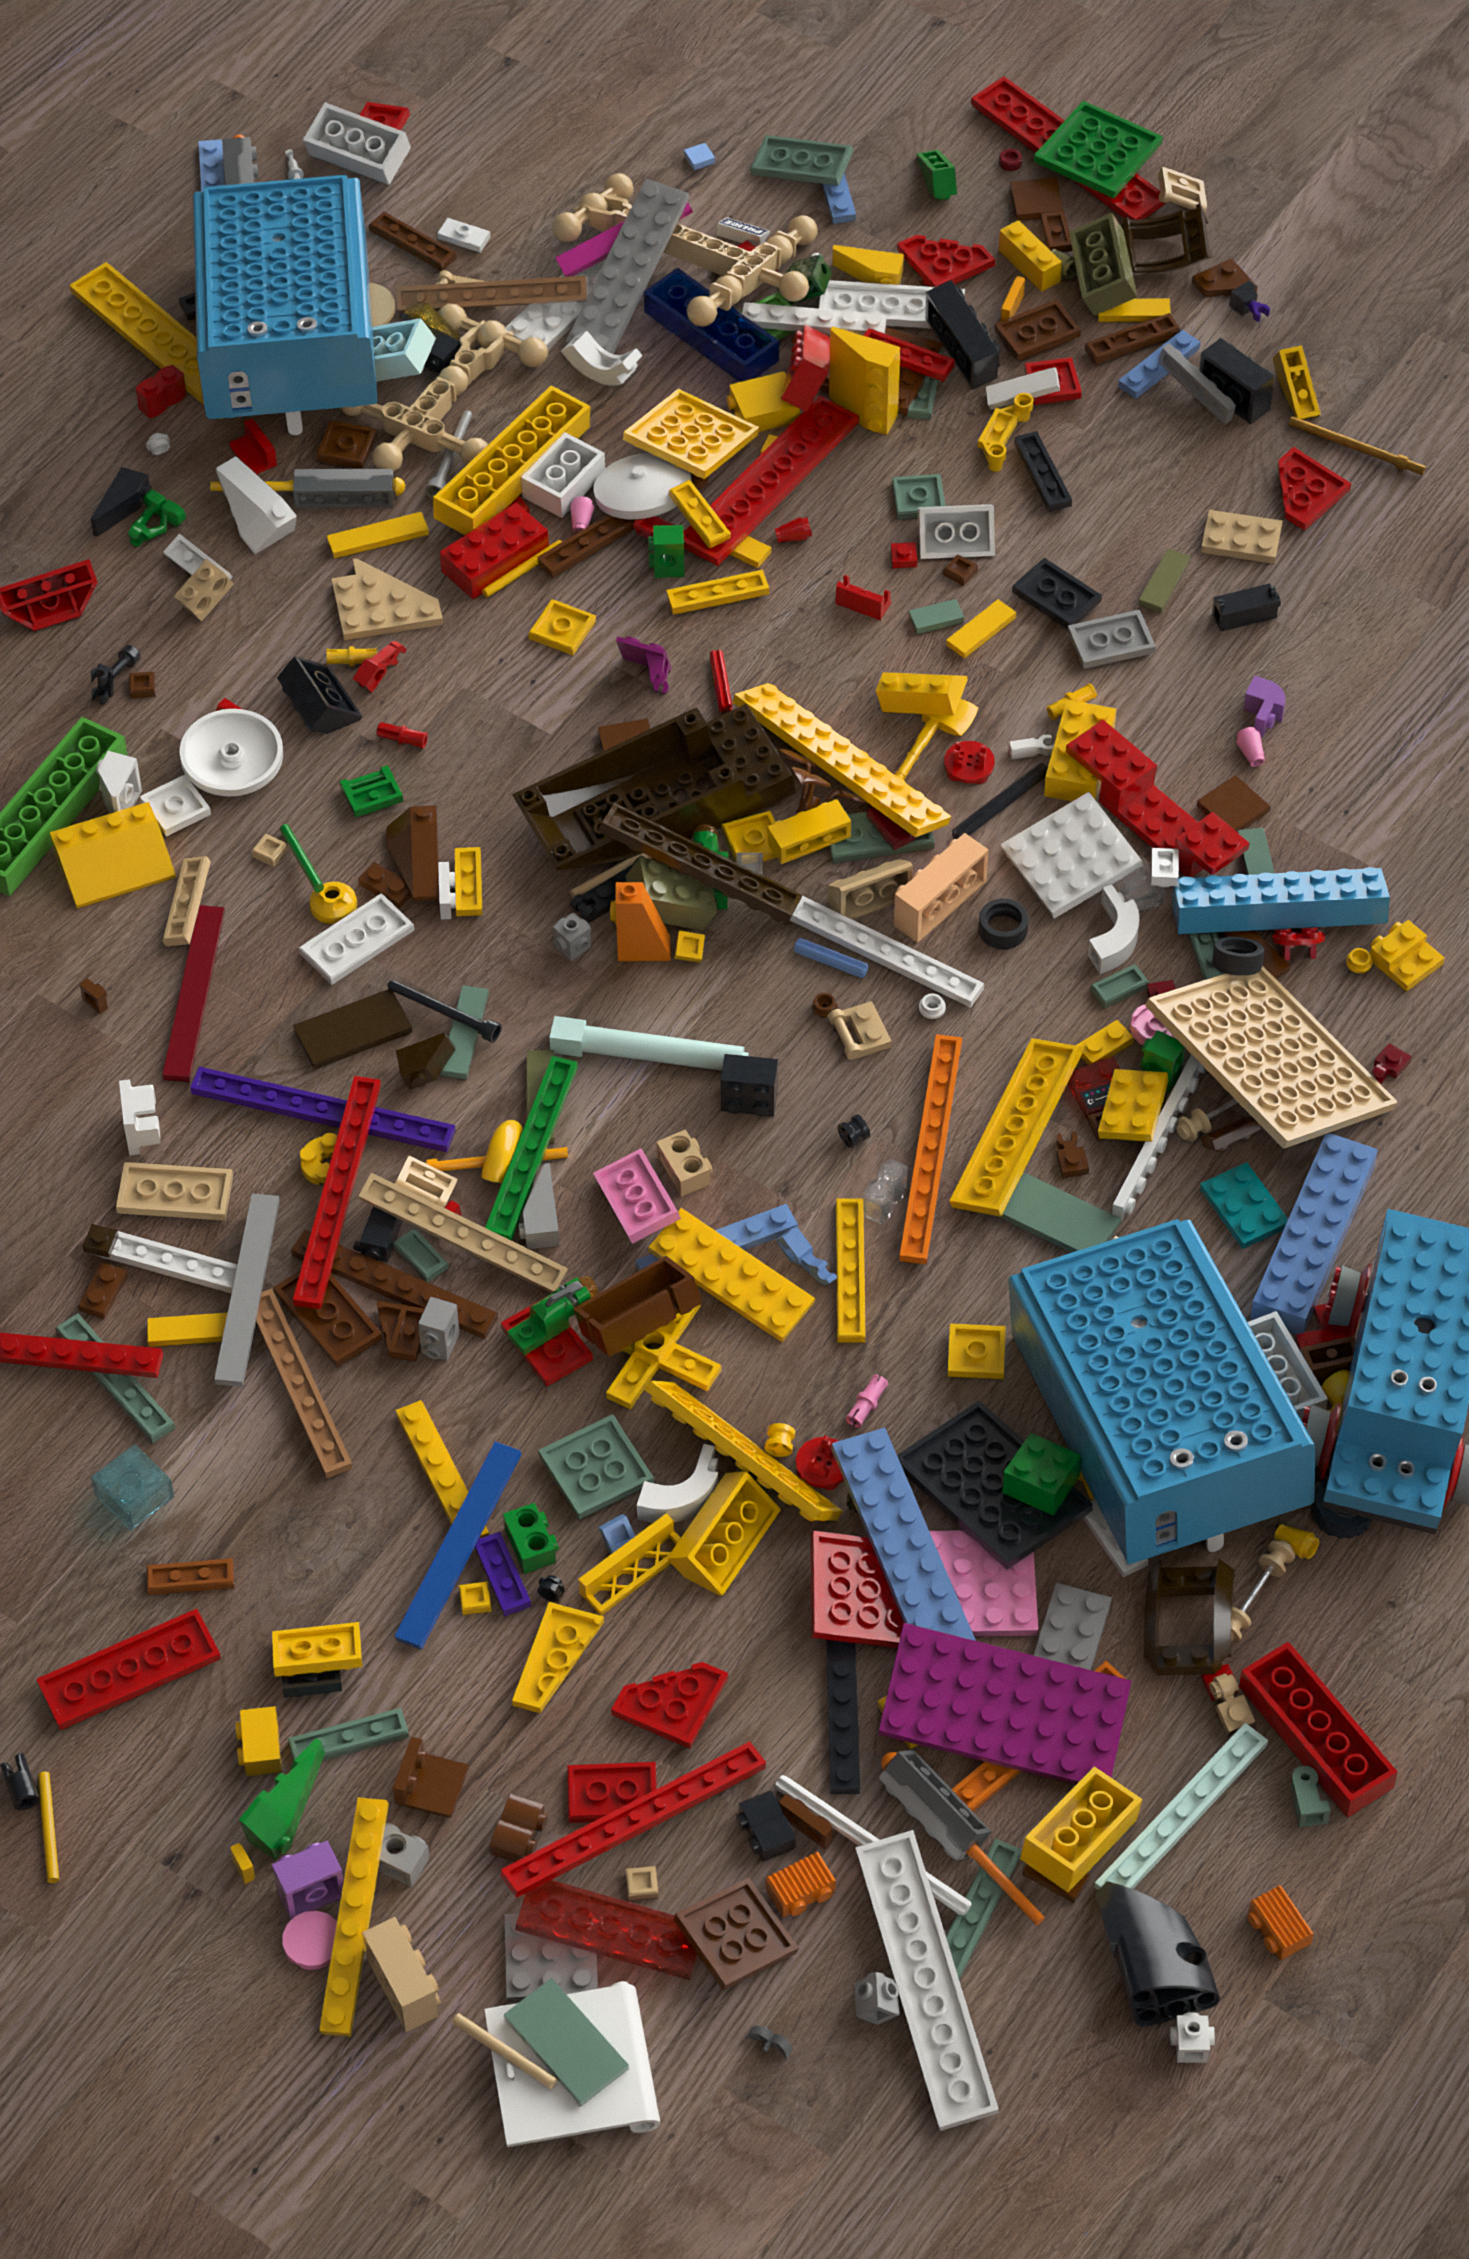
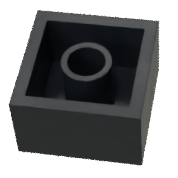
(749, 1085)

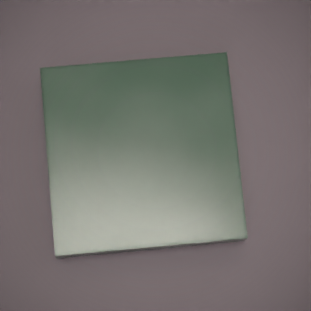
(916, 492)

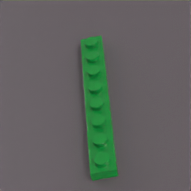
(532, 1147)

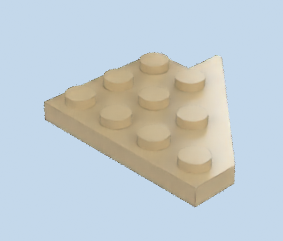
(381, 604)

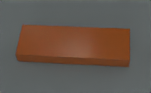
(190, 1576)

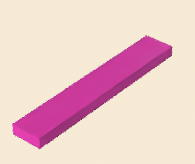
(594, 249)

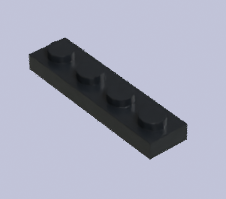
(1043, 471)

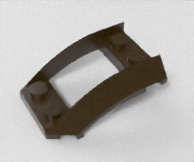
(1188, 224)
(1189, 1582)

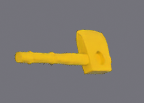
(950, 724)

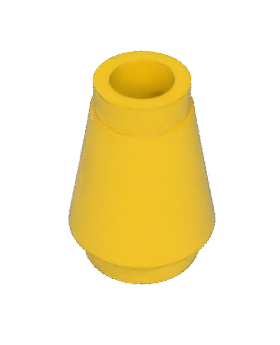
(1303, 1542)

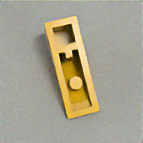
(869, 265)
(1296, 382)

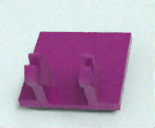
(648, 655)

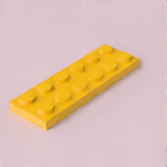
(733, 1275)

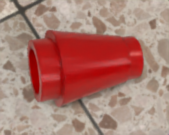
(794, 530)

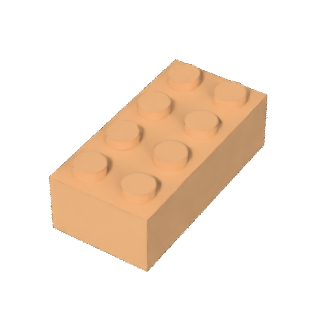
(940, 887)

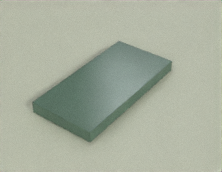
(802, 160)
(869, 843)
(1058, 1215)
(566, 2042)

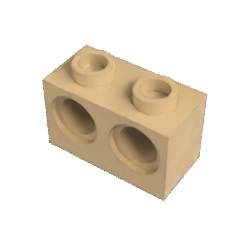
(203, 590)
(680, 1164)

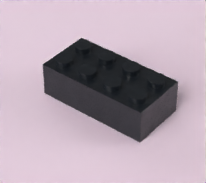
(962, 334)

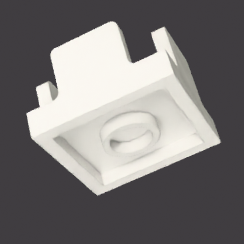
(135, 1102)

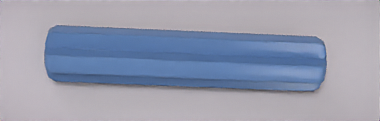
(831, 958)

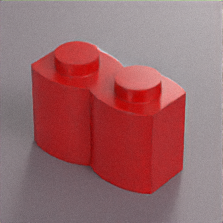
(161, 391)

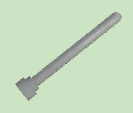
(437, 483)

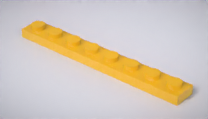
(354, 1917)

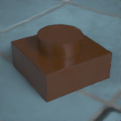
(94, 995)

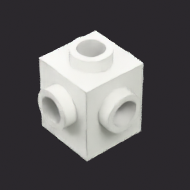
(1192, 2038)

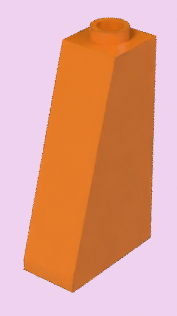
(639, 925)

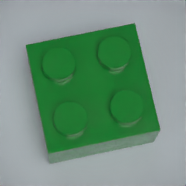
(1041, 1474)

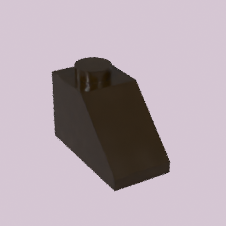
(424, 1060)

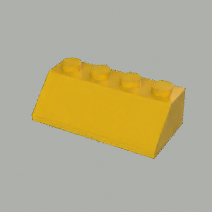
(724, 1532)

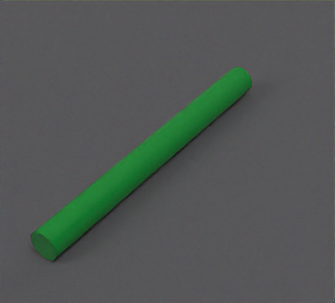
(301, 858)

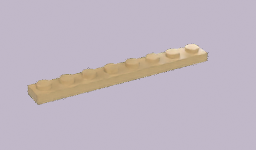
(463, 1233)

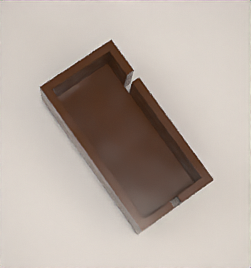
(637, 1306)

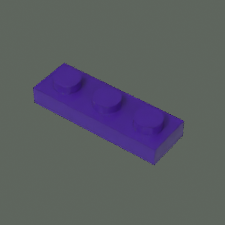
(502, 1574)

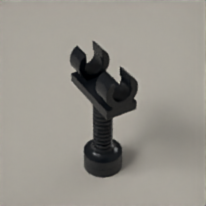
(127, 657)

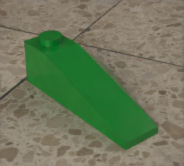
(275, 1815)

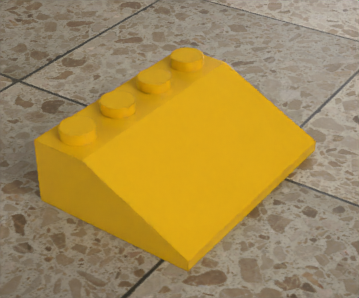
(865, 378)
(112, 855)

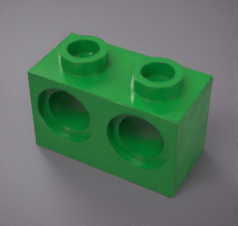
(525, 1539)

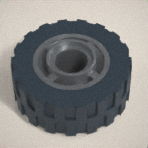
(1336, 1522)

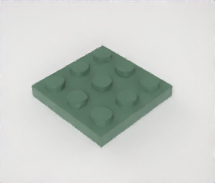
(595, 1466)

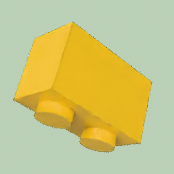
(259, 1740)

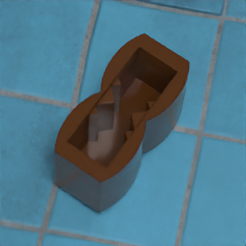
(518, 1828)

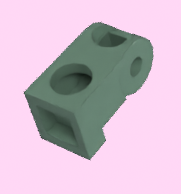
(1306, 1801)

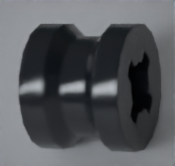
(853, 1131)

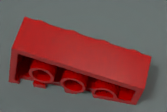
(806, 367)

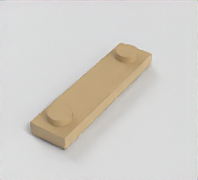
(186, 901)

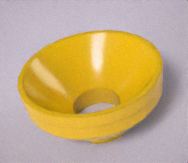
(333, 910)

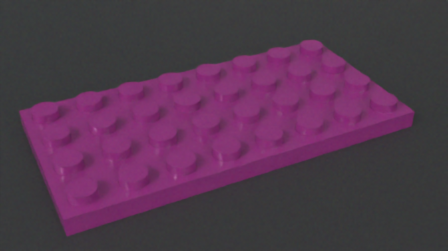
(1003, 1706)

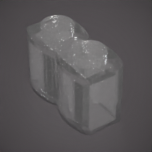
(1138, 887)
(885, 1191)

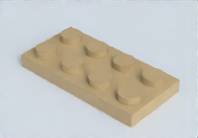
(174, 1191)

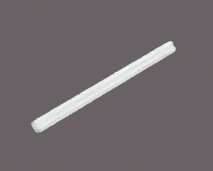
(861, 1837)

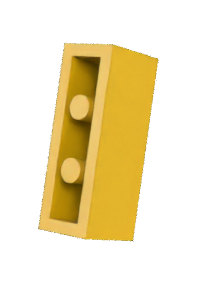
(1030, 256)
(809, 831)

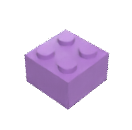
(308, 1879)

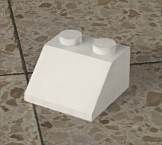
(119, 781)

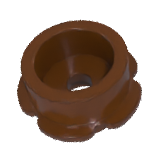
(821, 1000)

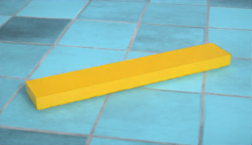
(850, 1270)

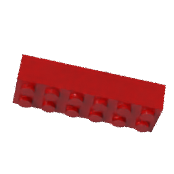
(1318, 1729)

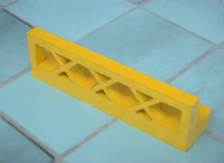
(622, 1561)

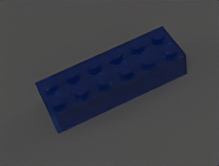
(729, 342)

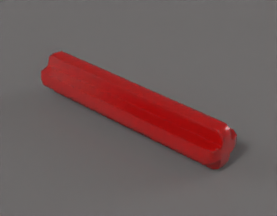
(720, 681)

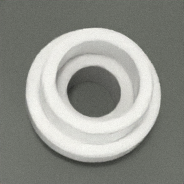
(158, 443)
(935, 1001)

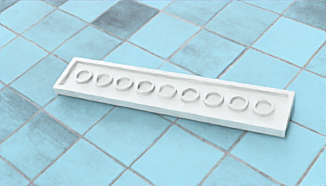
(927, 1981)

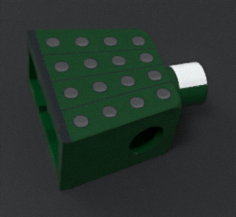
(816, 272)

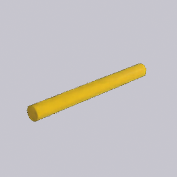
(515, 573)
(48, 1827)

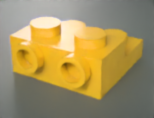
(1405, 955)

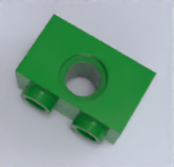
(668, 551)
(1163, 1054)

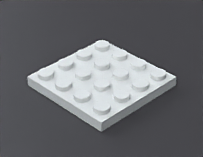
(1071, 855)

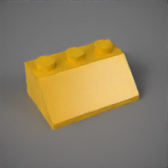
(920, 693)

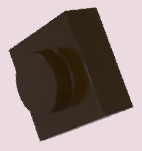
(100, 1240)

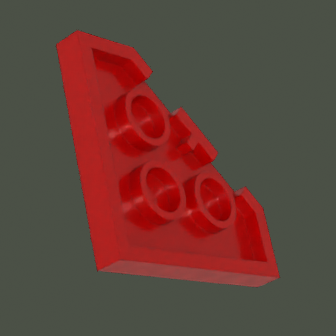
(944, 259)
(1308, 488)
(672, 1702)

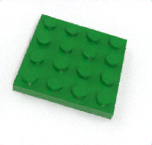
(1098, 149)

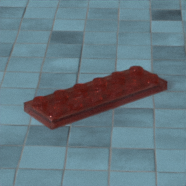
(607, 1927)

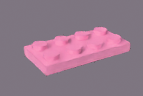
(636, 1196)

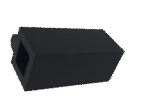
(1246, 607)
(379, 1235)

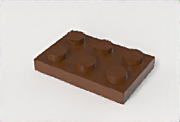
(1037, 330)

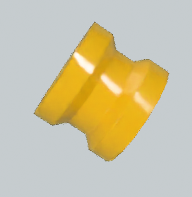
(779, 1440)

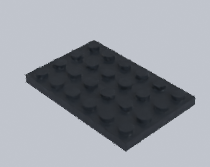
(963, 1474)

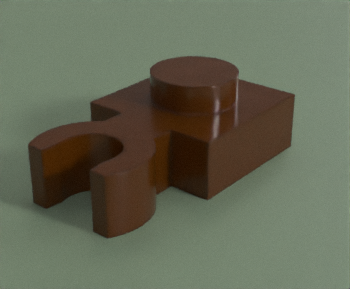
(1070, 1158)

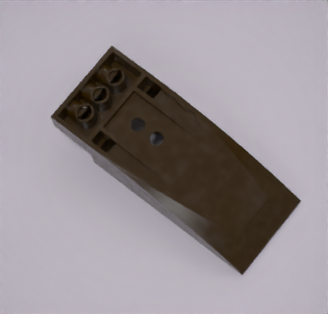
(644, 776)

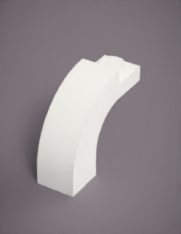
(597, 363)
(1118, 944)
(684, 1499)

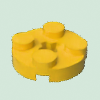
(313, 1155)

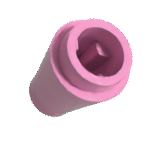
(581, 513)
(1251, 746)

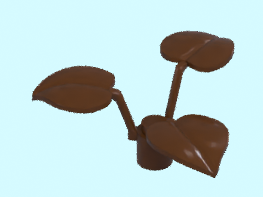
(804, 777)

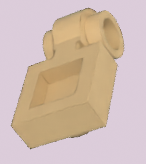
(1232, 1711)

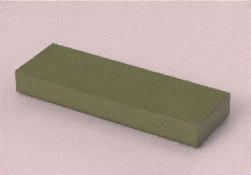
(1164, 580)

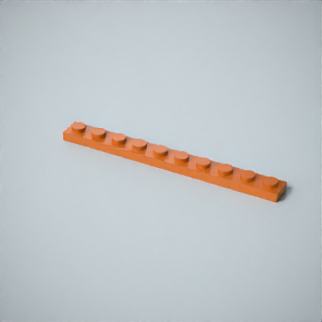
(930, 1149)

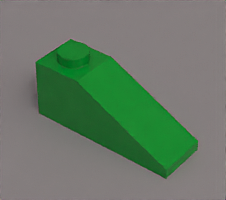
(938, 174)

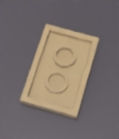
(1241, 536)

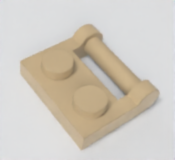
(1175, 184)
(867, 1028)
(436, 1183)

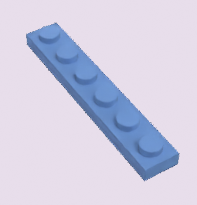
(749, 1231)

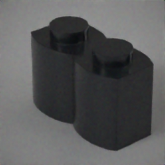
(766, 1826)

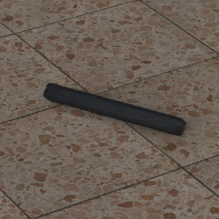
(1001, 801)

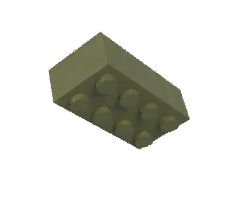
(1103, 264)

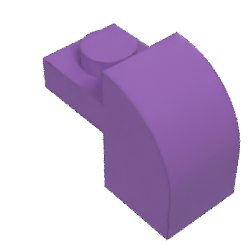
(1266, 701)

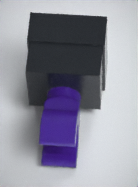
(1244, 300)

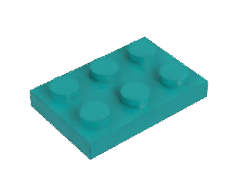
(1244, 1205)

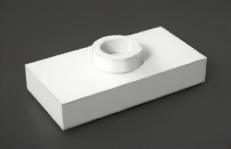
(463, 235)

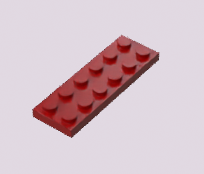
(128, 1669)

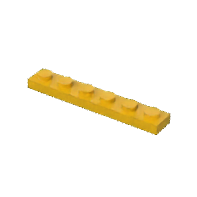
(434, 1459)

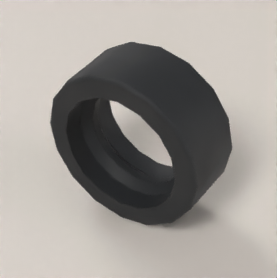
(1008, 908)
(1238, 956)

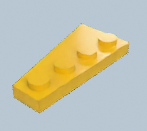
(555, 1651)

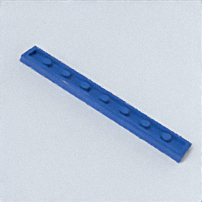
(458, 1545)

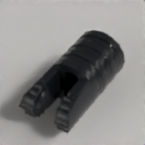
(20, 1784)

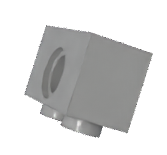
(439, 1329)
(409, 1862)

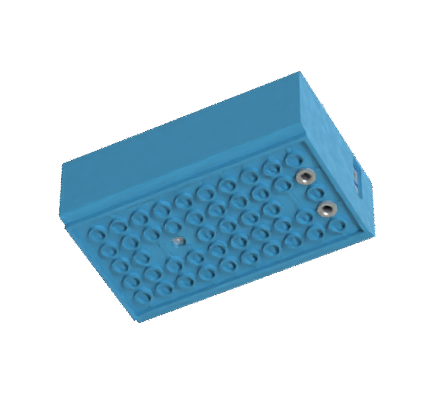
(283, 298)
(1161, 1390)

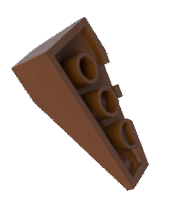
(415, 848)

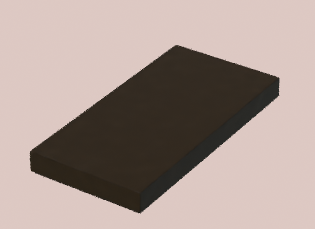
(352, 1028)

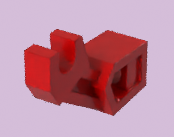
(374, 668)

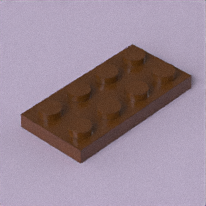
(340, 1325)

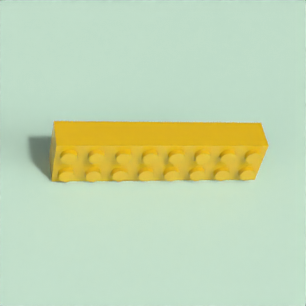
(495, 474)

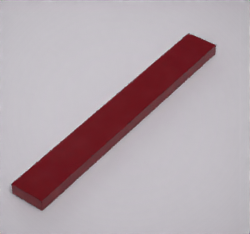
(194, 994)

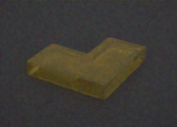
(431, 318)

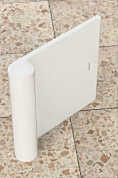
(541, 2114)

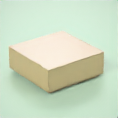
(269, 850)
(642, 1883)

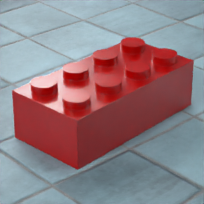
(493, 549)

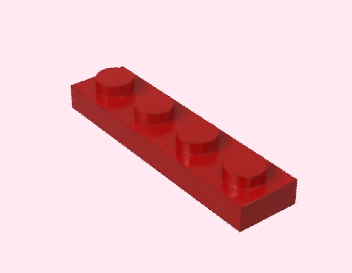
(916, 357)

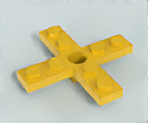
(670, 1358)

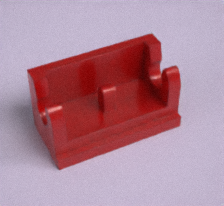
(861, 599)

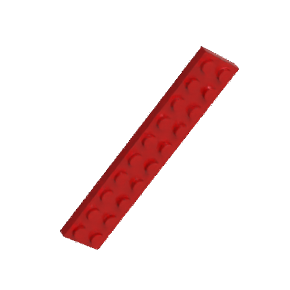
(1035, 124)
(774, 475)

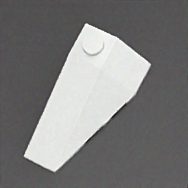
(257, 508)

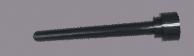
(489, 1029)

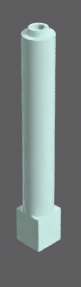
(573, 1038)

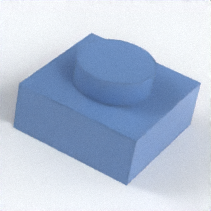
(616, 1533)

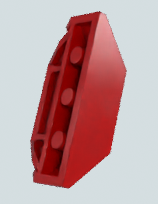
(49, 596)

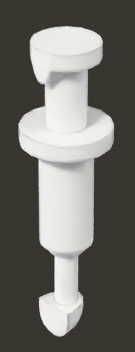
(294, 171)

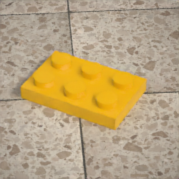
(1133, 1105)
(317, 1649)

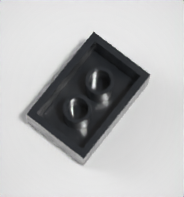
(1239, 379)

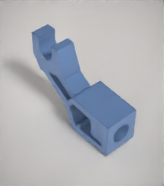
(801, 1252)

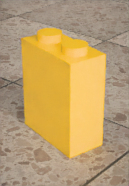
(761, 403)

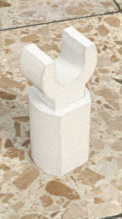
(1030, 747)

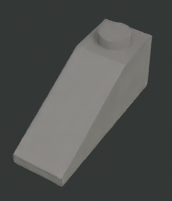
(539, 1214)

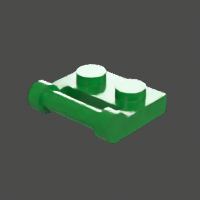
(373, 796)

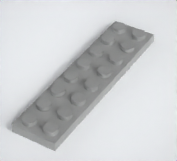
(630, 264)

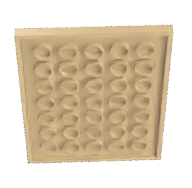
(1271, 1055)

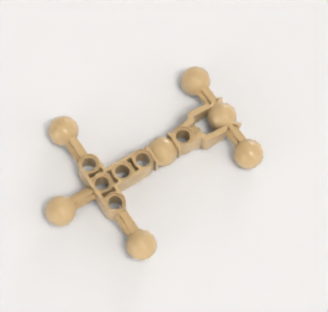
(421, 421)

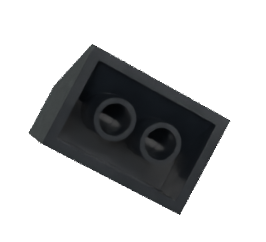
(318, 695)

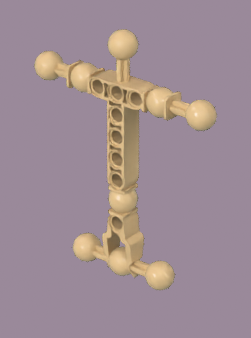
(740, 269)

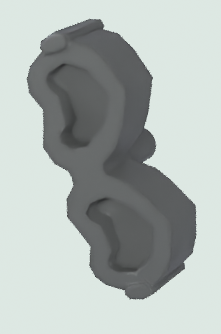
(769, 2038)

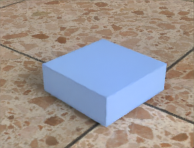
(699, 156)

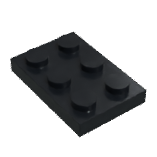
(1056, 593)

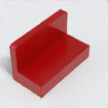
(254, 448)

